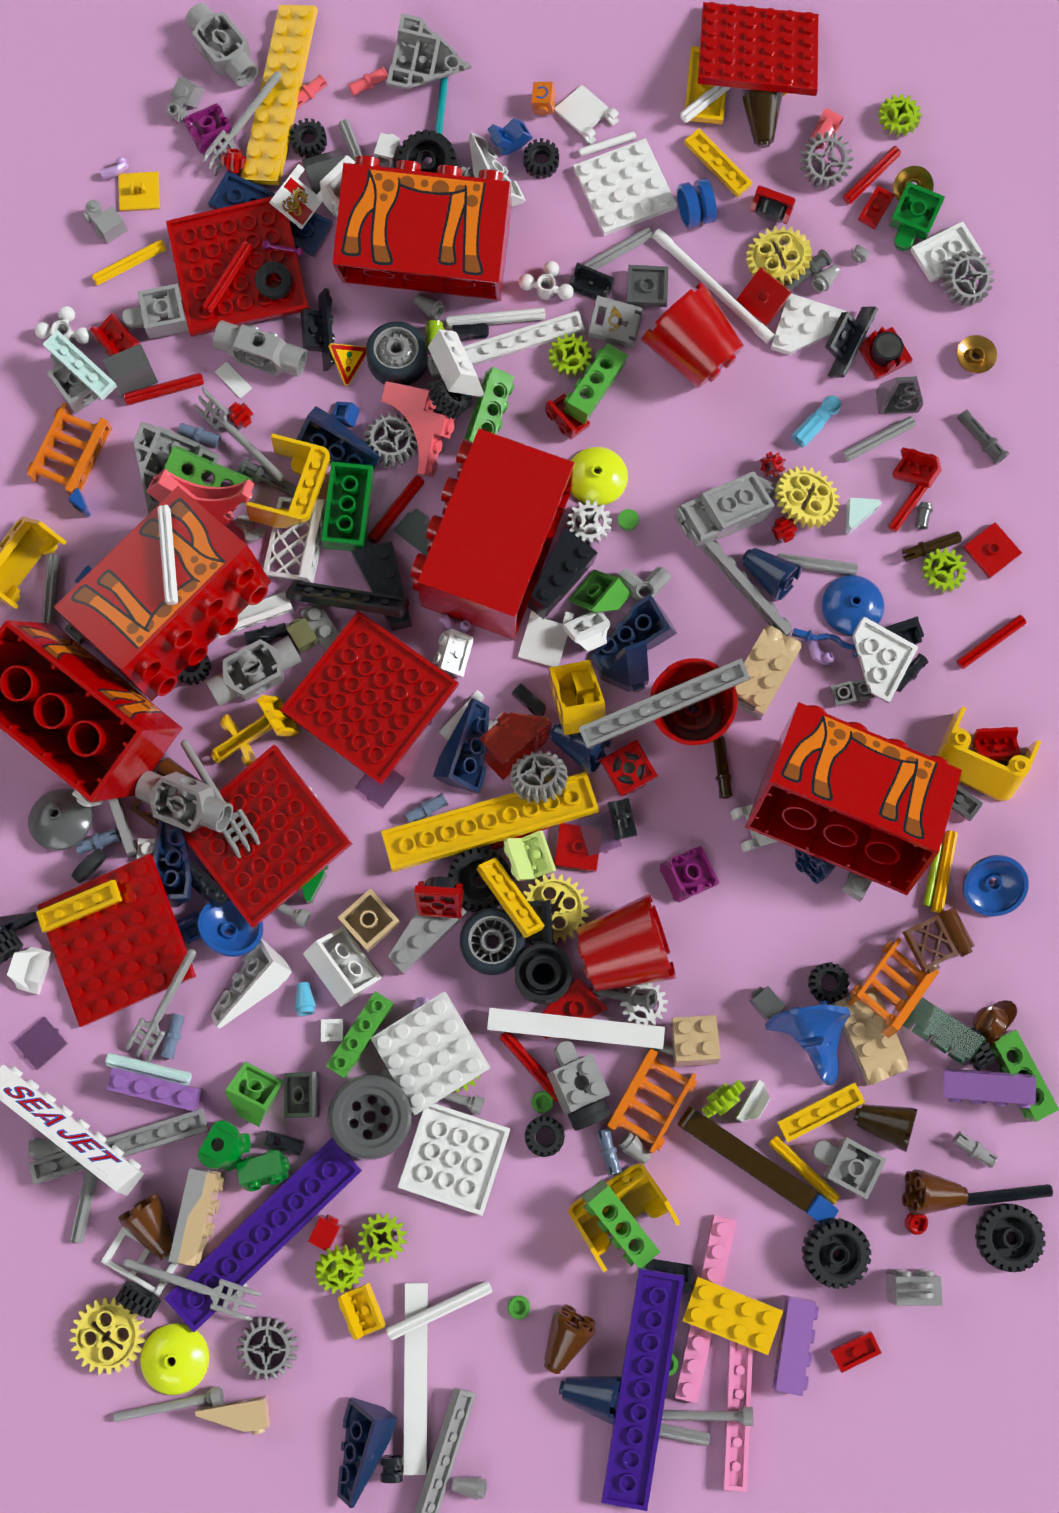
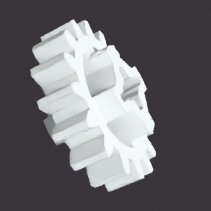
(595, 529)
(648, 1013)

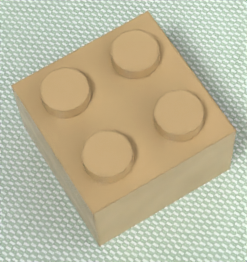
(369, 920)
(695, 1040)

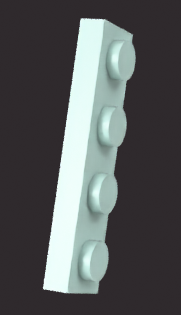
(79, 365)

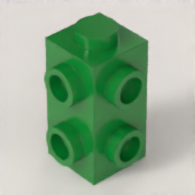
(263, 1170)

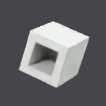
(387, 149)

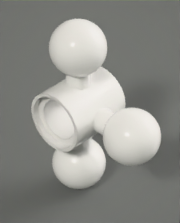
(550, 270)
(66, 315)

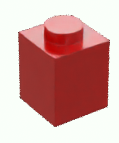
(325, 1232)

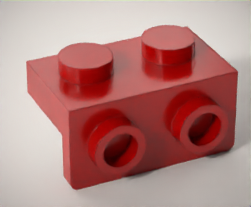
(114, 335)
(566, 423)
(917, 467)
(997, 743)

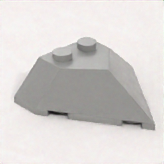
(421, 55)
(153, 449)

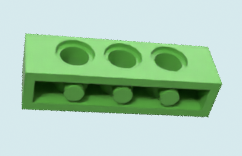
(500, 382)
(582, 408)
(200, 465)
(359, 1035)
(1011, 1040)
(643, 1249)

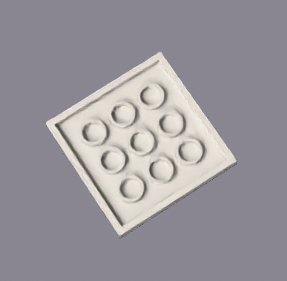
(624, 187)
(430, 1052)
(454, 1158)

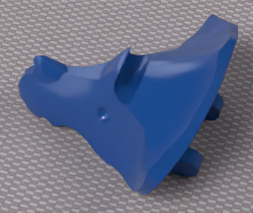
(817, 1032)

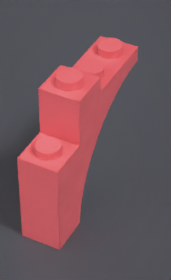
(427, 426)
(216, 500)

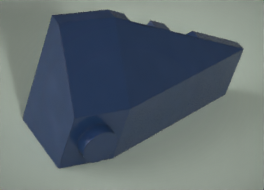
(343, 445)
(643, 622)
(629, 668)
(463, 756)
(172, 863)
(366, 1439)

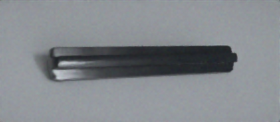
(1011, 1194)

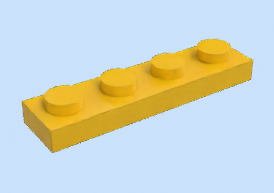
(718, 162)
(510, 897)
(79, 906)
(820, 1112)

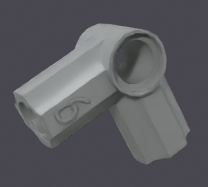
(652, 584)

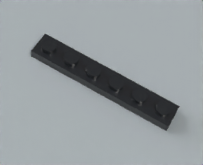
(347, 598)

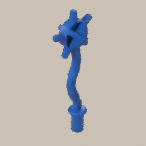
(807, 635)

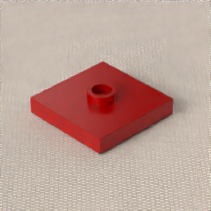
(764, 296)
(992, 550)
(572, 850)

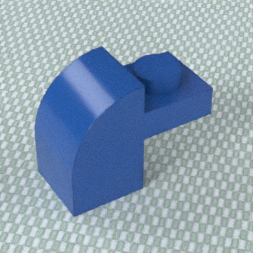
(510, 137)

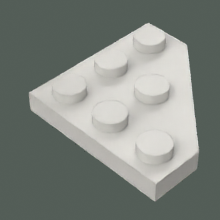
(803, 324)
(882, 657)

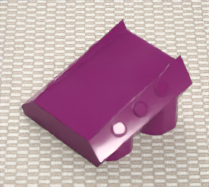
(206, 126)
(688, 874)

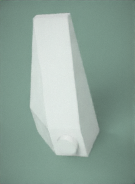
(485, 158)
(259, 977)

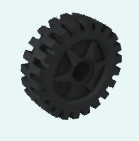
(430, 145)
(464, 871)
(1027, 1237)
(850, 1262)

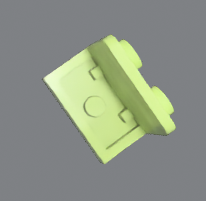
(529, 856)

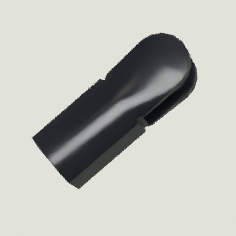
(473, 331)
(529, 700)
(287, 1143)

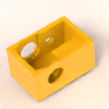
(576, 695)

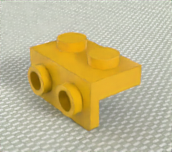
(361, 1311)

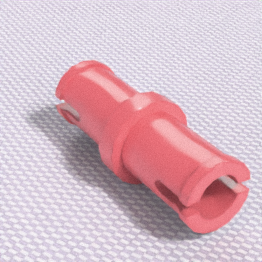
(368, 81)
(309, 91)

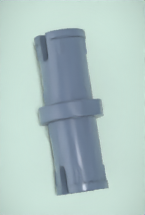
(199, 435)
(426, 808)
(98, 841)
(172, 1036)
(608, 1151)

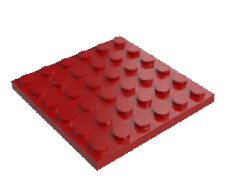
(758, 49)
(205, 245)
(369, 697)
(293, 834)
(121, 950)

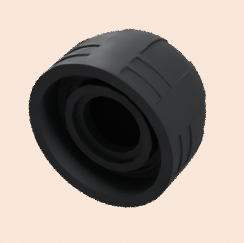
(543, 973)

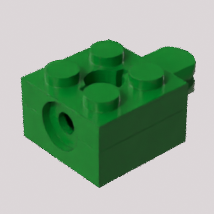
(915, 215)

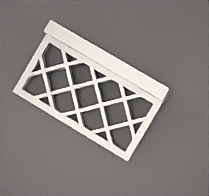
(311, 547)

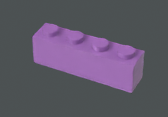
(989, 1086)
(154, 1089)
(794, 1345)

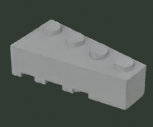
(419, 938)

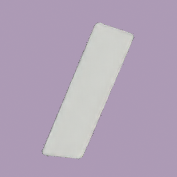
(233, 380)

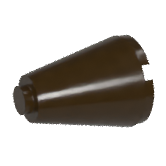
(762, 115)
(887, 1123)

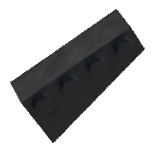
(564, 569)
(382, 576)

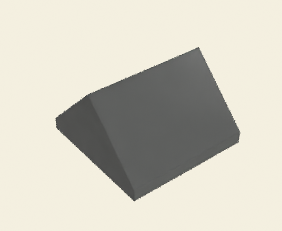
(319, 166)
(130, 370)
(301, 1094)

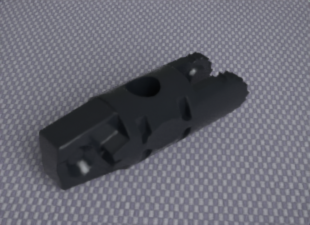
(207, 886)

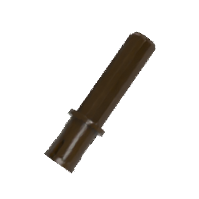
(925, 548)
(723, 776)

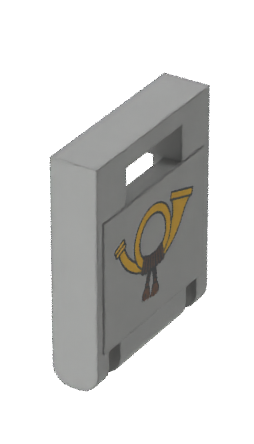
(619, 323)

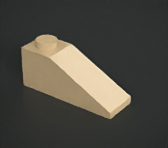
(240, 1415)

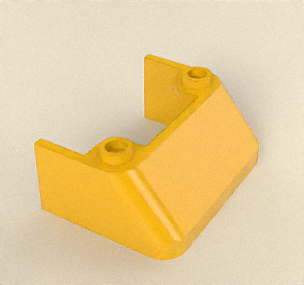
(311, 464)
(20, 552)
(979, 771)
(636, 1192)

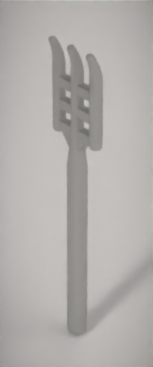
(229, 138)
(223, 422)
(235, 826)
(153, 1026)
(215, 1293)

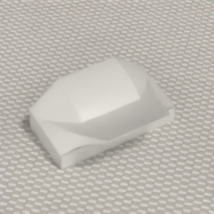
(588, 630)
(29, 969)
(754, 1103)

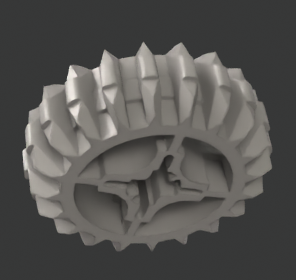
(832, 142)
(965, 261)
(405, 432)
(527, 783)
(256, 1348)

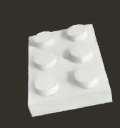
(936, 250)

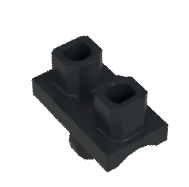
(622, 819)

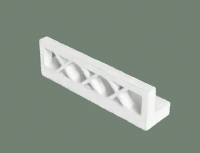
(262, 612)

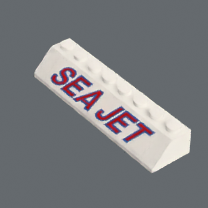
(68, 1132)

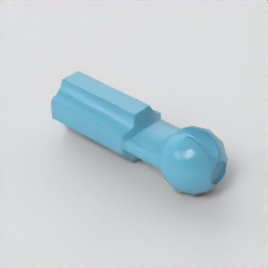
(815, 422)

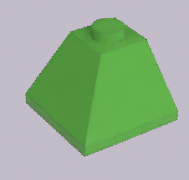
(600, 593)
(253, 1093)

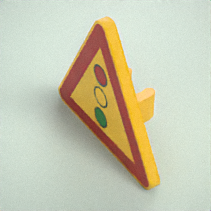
(347, 359)

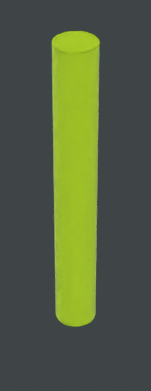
(931, 881)

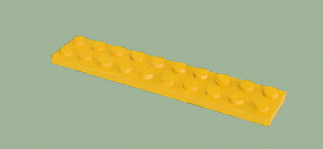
(276, 114)
(485, 824)

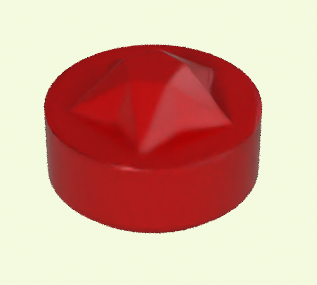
(916, 1223)

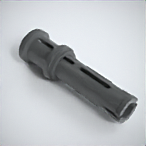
(818, 262)
(988, 443)
(259, 475)
(633, 995)

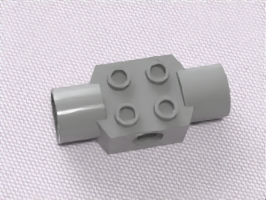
(221, 44)
(259, 349)
(253, 670)
(183, 801)

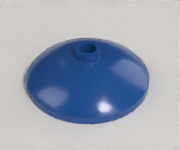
(839, 606)
(1003, 893)
(216, 921)

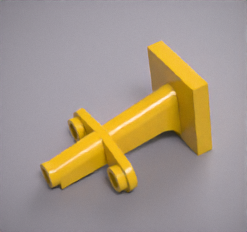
(272, 719)

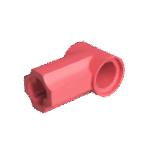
(829, 122)

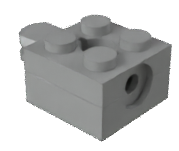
(153, 306)
(71, 388)
(577, 1080)
(849, 1165)
(914, 1289)

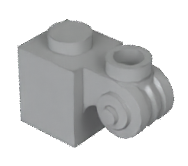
(184, 94)
(107, 223)

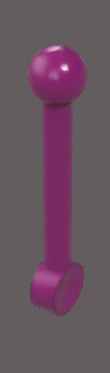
(266, 245)

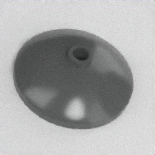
(66, 828)

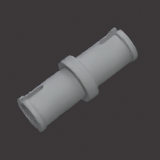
(975, 1149)

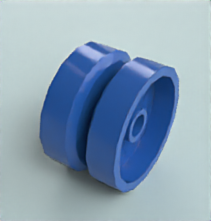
(696, 203)

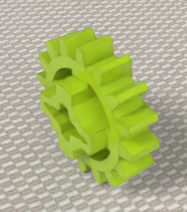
(891, 110)
(566, 347)
(940, 578)
(723, 1099)
(371, 1230)
(339, 1269)

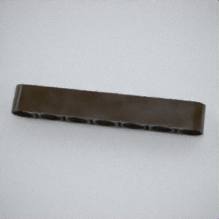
(747, 1158)

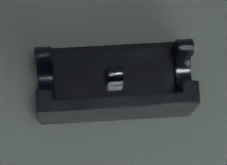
(591, 282)
(908, 629)
(543, 909)
(675, 1268)

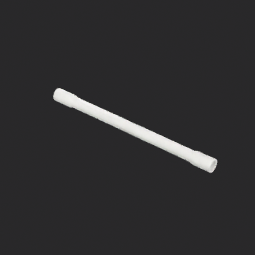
(668, 244)

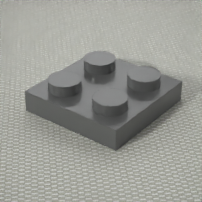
(647, 285)

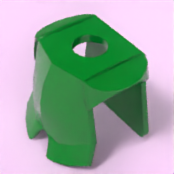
(234, 1146)

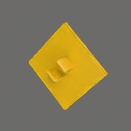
(139, 191)

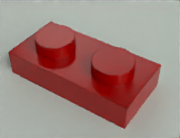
(876, 207)
(855, 1351)

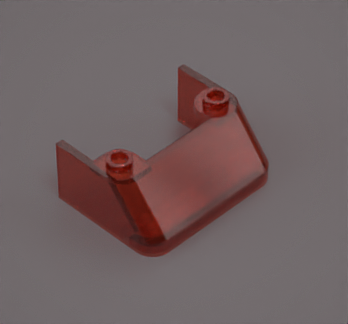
(512, 738)

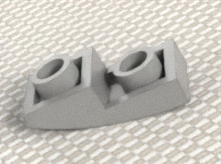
(851, 692)

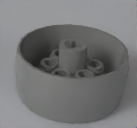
(380, 1143)

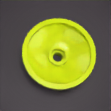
(601, 487)
(190, 1354)

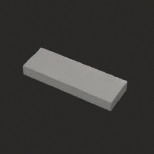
(123, 826)

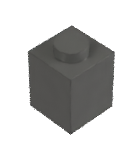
(766, 1002)

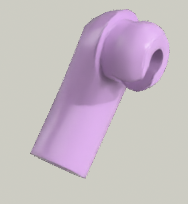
(116, 170)
(462, 627)
(819, 656)

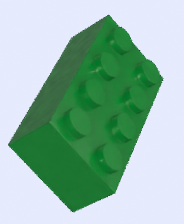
(347, 506)

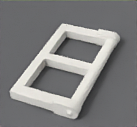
(106, 1260)

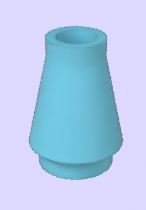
(304, 1001)

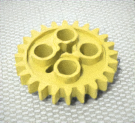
(796, 248)
(794, 489)
(571, 917)
(94, 1352)

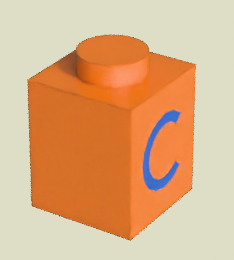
(543, 98)

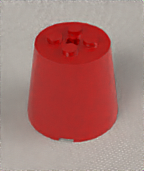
(695, 337)
(715, 712)
(625, 947)

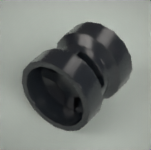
(391, 1468)

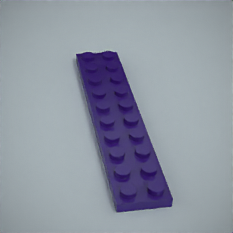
(266, 1231)
(642, 1389)

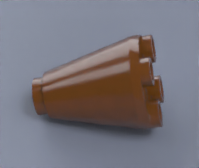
(931, 1193)
(149, 1226)
(567, 1337)

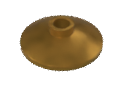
(912, 174)
(980, 347)

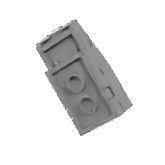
(725, 510)

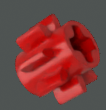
(233, 160)
(240, 414)
(772, 464)
(784, 529)

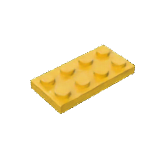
(715, 111)
(732, 1315)

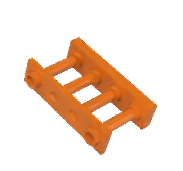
(82, 466)
(913, 992)
(630, 1101)

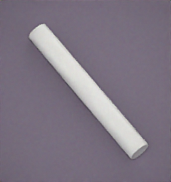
(607, 144)

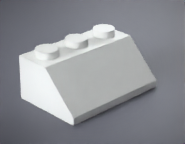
(454, 364)
(342, 965)

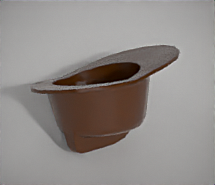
(995, 1020)

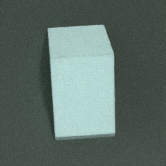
(858, 511)

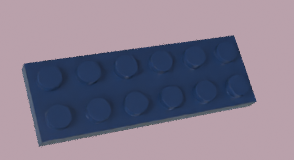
(237, 190)

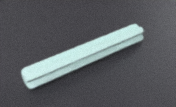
(148, 1069)

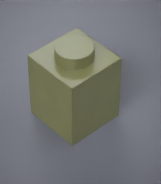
(302, 635)

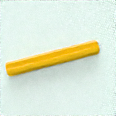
(129, 262)
(944, 872)
(804, 1170)

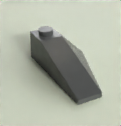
(899, 396)

